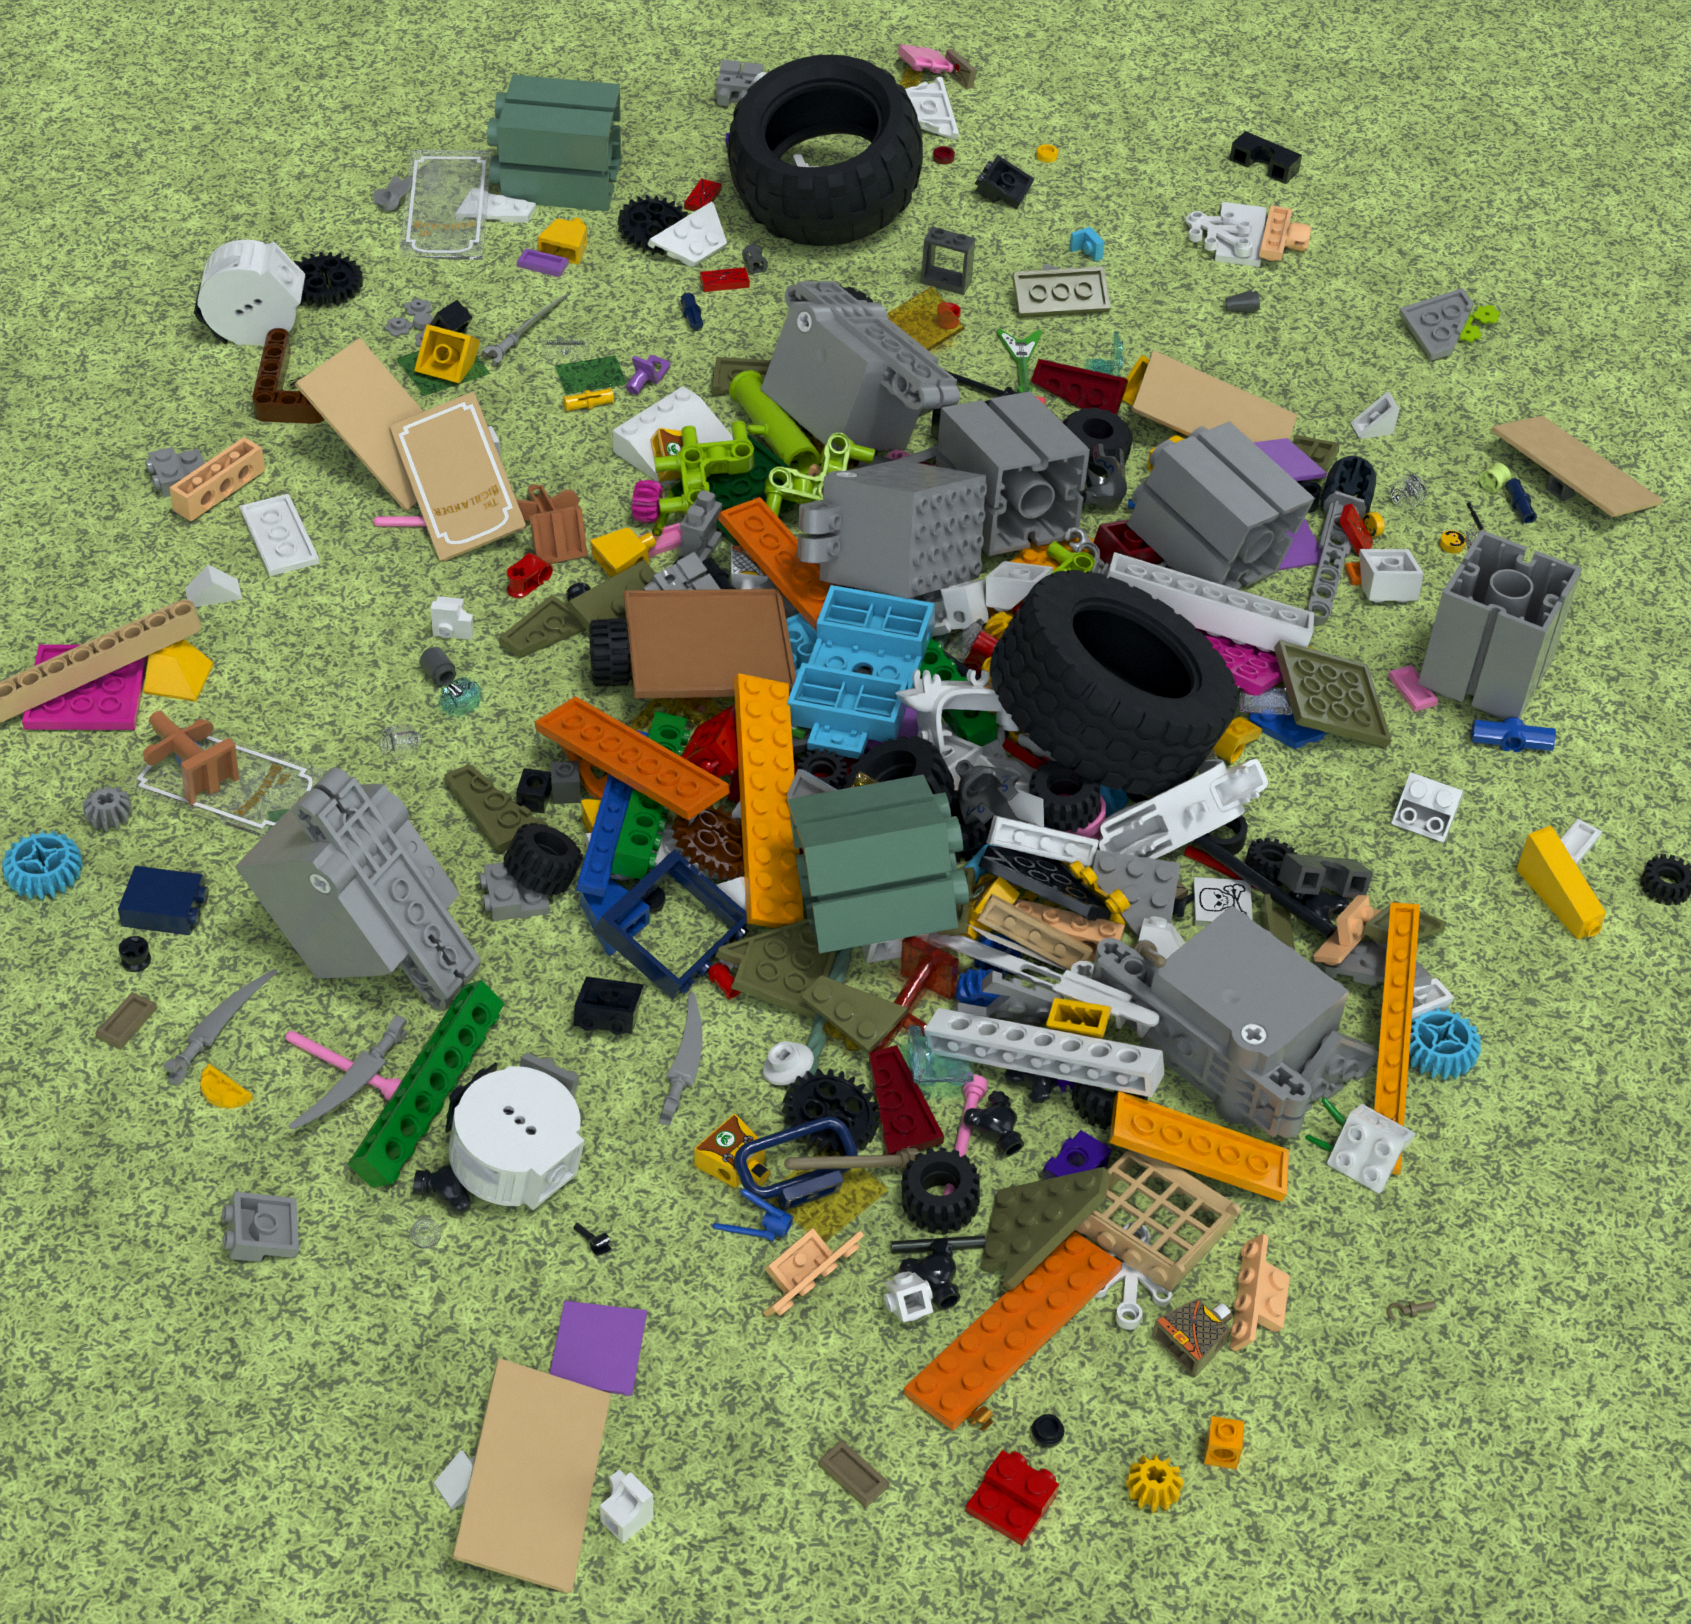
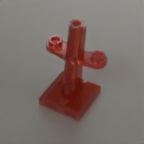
(926, 969)

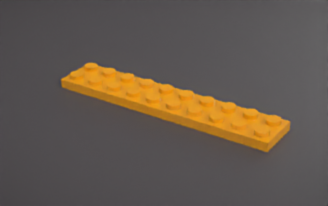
(764, 781)

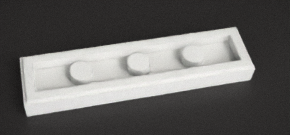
(1042, 841)

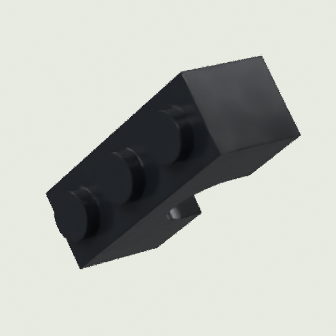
(1253, 149)

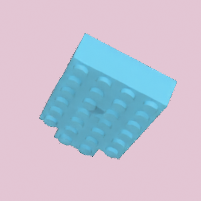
(854, 632)

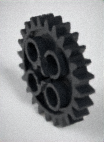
(646, 219)
(339, 273)
(835, 1097)

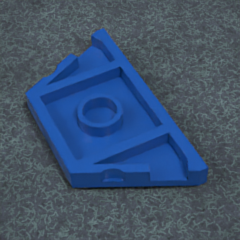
(1285, 729)

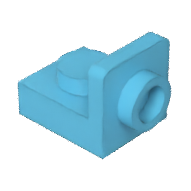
(1088, 241)

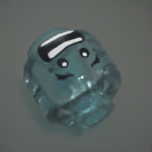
(460, 696)

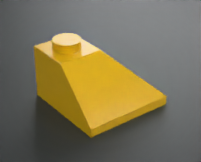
(177, 672)

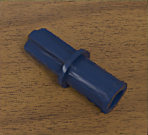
(691, 311)

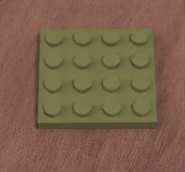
(1332, 694)

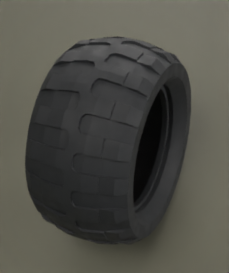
(814, 100)

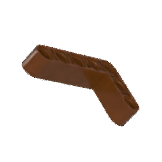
(269, 399)

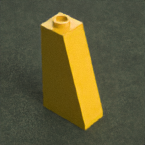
(1560, 883)

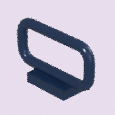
(804, 1187)

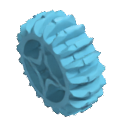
(60, 864)
(1443, 1044)

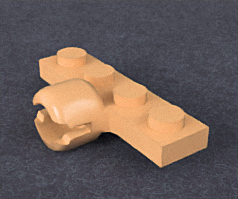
(1282, 233)

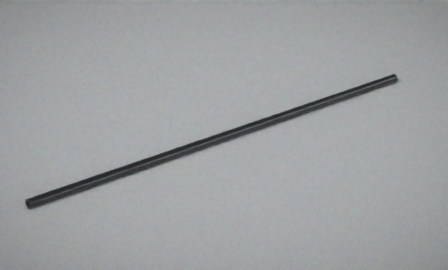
(1228, 860)

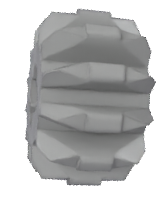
(107, 808)

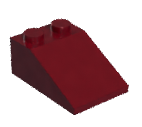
(1121, 539)

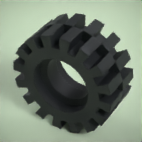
(825, 763)
(1267, 857)
(1662, 890)

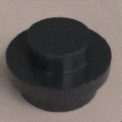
(656, 900)
(1047, 1430)

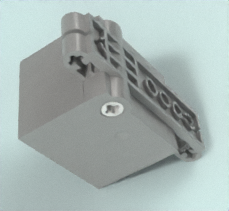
(852, 369)
(896, 528)
(360, 889)
(1233, 1017)

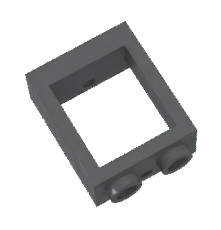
(934, 275)

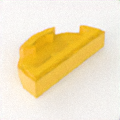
(222, 1090)

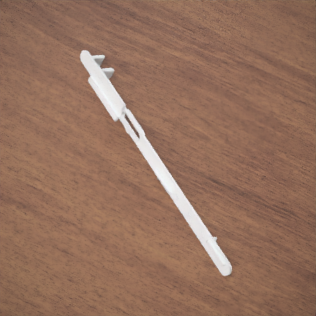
(1071, 984)

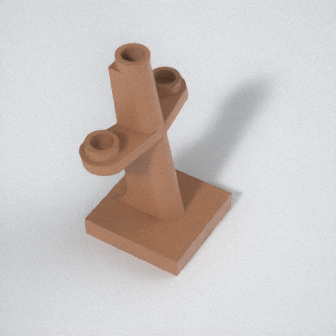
(555, 524)
(200, 767)

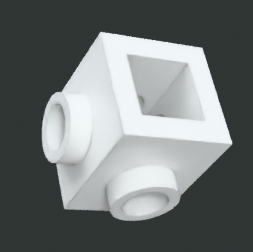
(908, 1296)

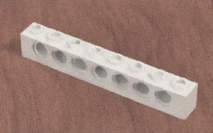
(1045, 1052)

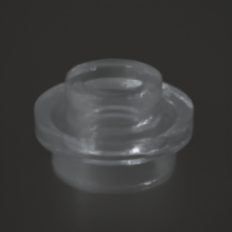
(425, 1225)

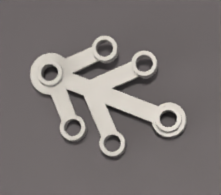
(1198, 221)
(1131, 1276)

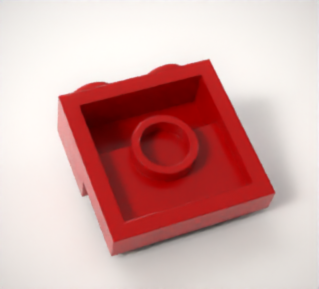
(1013, 1496)

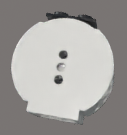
(248, 291)
(513, 1135)

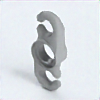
(1084, 543)

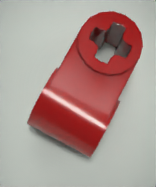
(527, 575)
(980, 651)

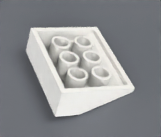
(673, 412)

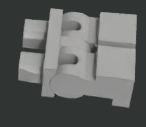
(733, 83)
(700, 527)
(684, 575)

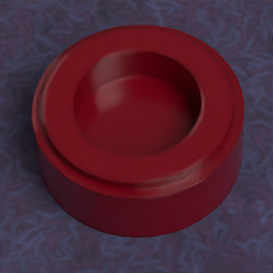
(943, 155)

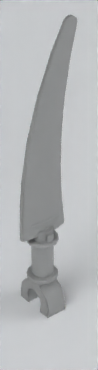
(511, 339)
(210, 1027)
(686, 1062)
(358, 1075)

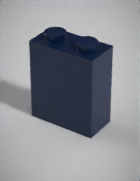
(163, 900)

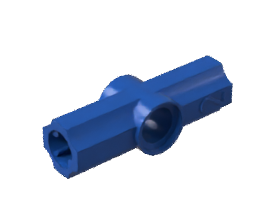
(1513, 735)

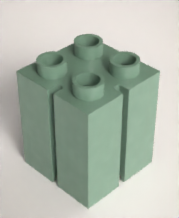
(556, 142)
(877, 862)

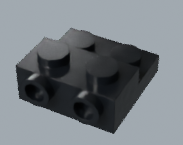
(1003, 181)
(608, 1005)

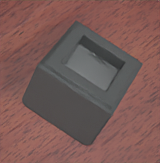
(1559, 488)

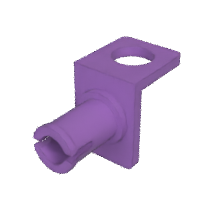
(646, 371)

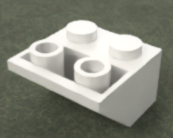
(1427, 807)

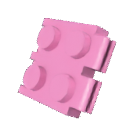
(924, 57)

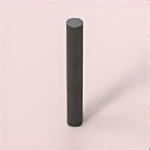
(923, 1245)

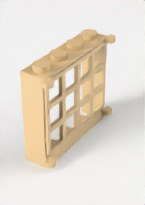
(1136, 1252)

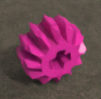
(646, 501)

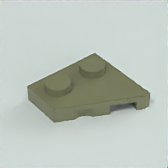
(1320, 451)

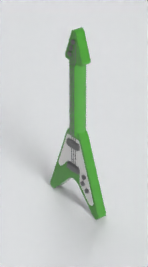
(1021, 353)

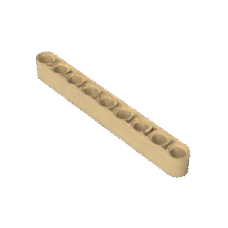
(97, 658)

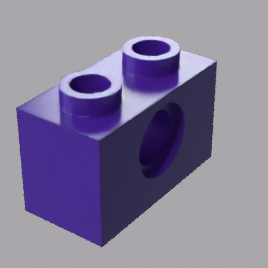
(1080, 1151)

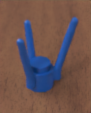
(775, 1220)

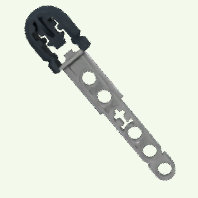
(1359, 481)

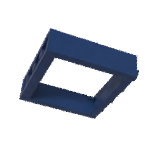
(701, 888)

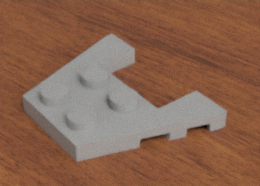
(1014, 1003)

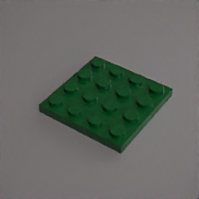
(743, 487)

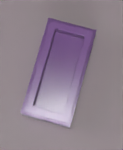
(542, 262)

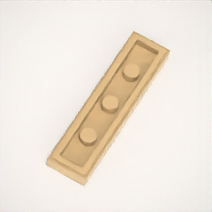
(1033, 933)

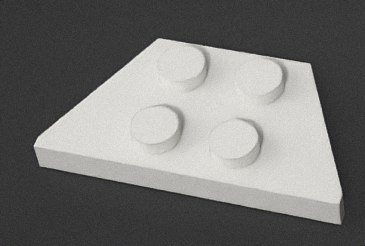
(934, 108)
(693, 237)

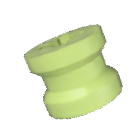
(1495, 477)

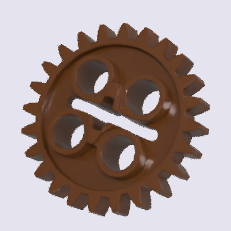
(712, 841)

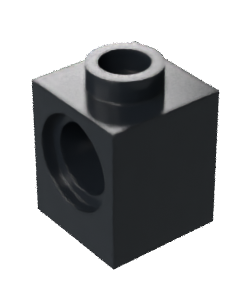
(452, 317)
(534, 790)

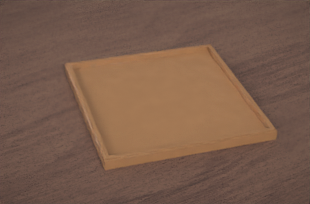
(703, 638)

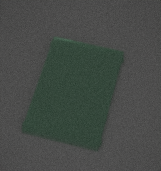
(590, 374)

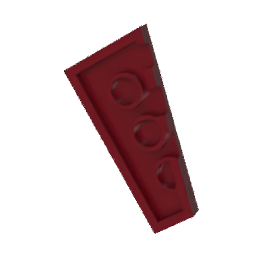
(1081, 386)
(902, 1107)

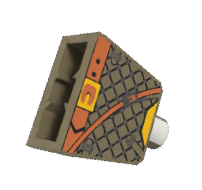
(1193, 1333)

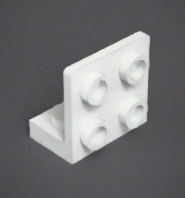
(1369, 1147)

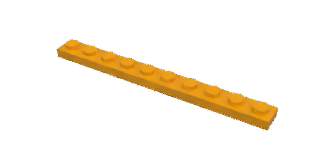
(1397, 1014)

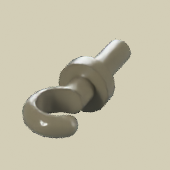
(1411, 1309)

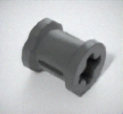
(755, 258)

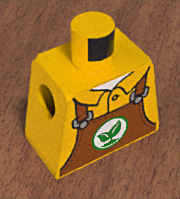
(666, 443)
(982, 892)
(718, 1150)

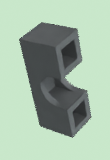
(1309, 873)

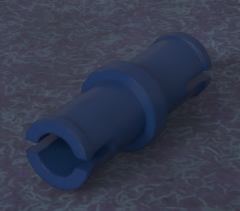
(1520, 501)

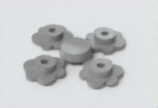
(421, 310)

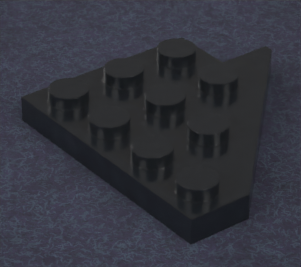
(1046, 878)

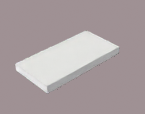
(1256, 216)
(279, 534)

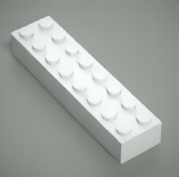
(1218, 607)

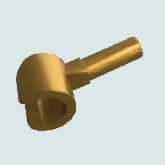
(981, 1416)

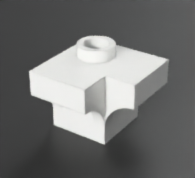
(451, 619)
(627, 1507)

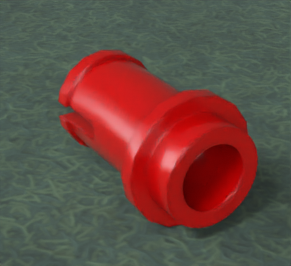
(720, 975)

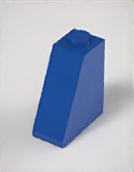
(597, 906)

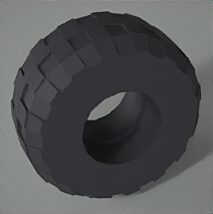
(1100, 427)

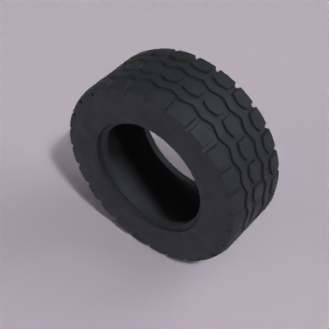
(1112, 682)

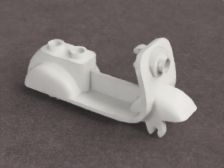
(934, 696)
(1183, 811)

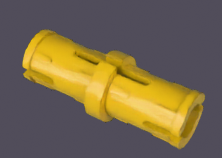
(588, 399)

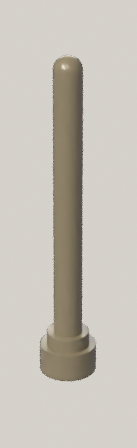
(1149, 952)
(898, 1161)

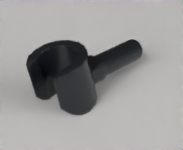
(1179, 905)
(598, 1243)

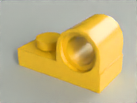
(1235, 738)

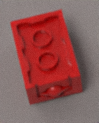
(715, 744)

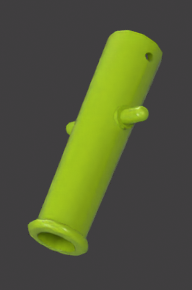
(773, 423)

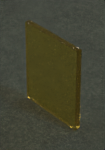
(927, 319)
(837, 1210)

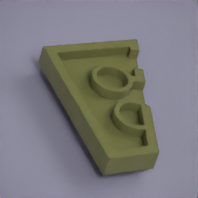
(541, 627)
(1378, 926)
(854, 1012)

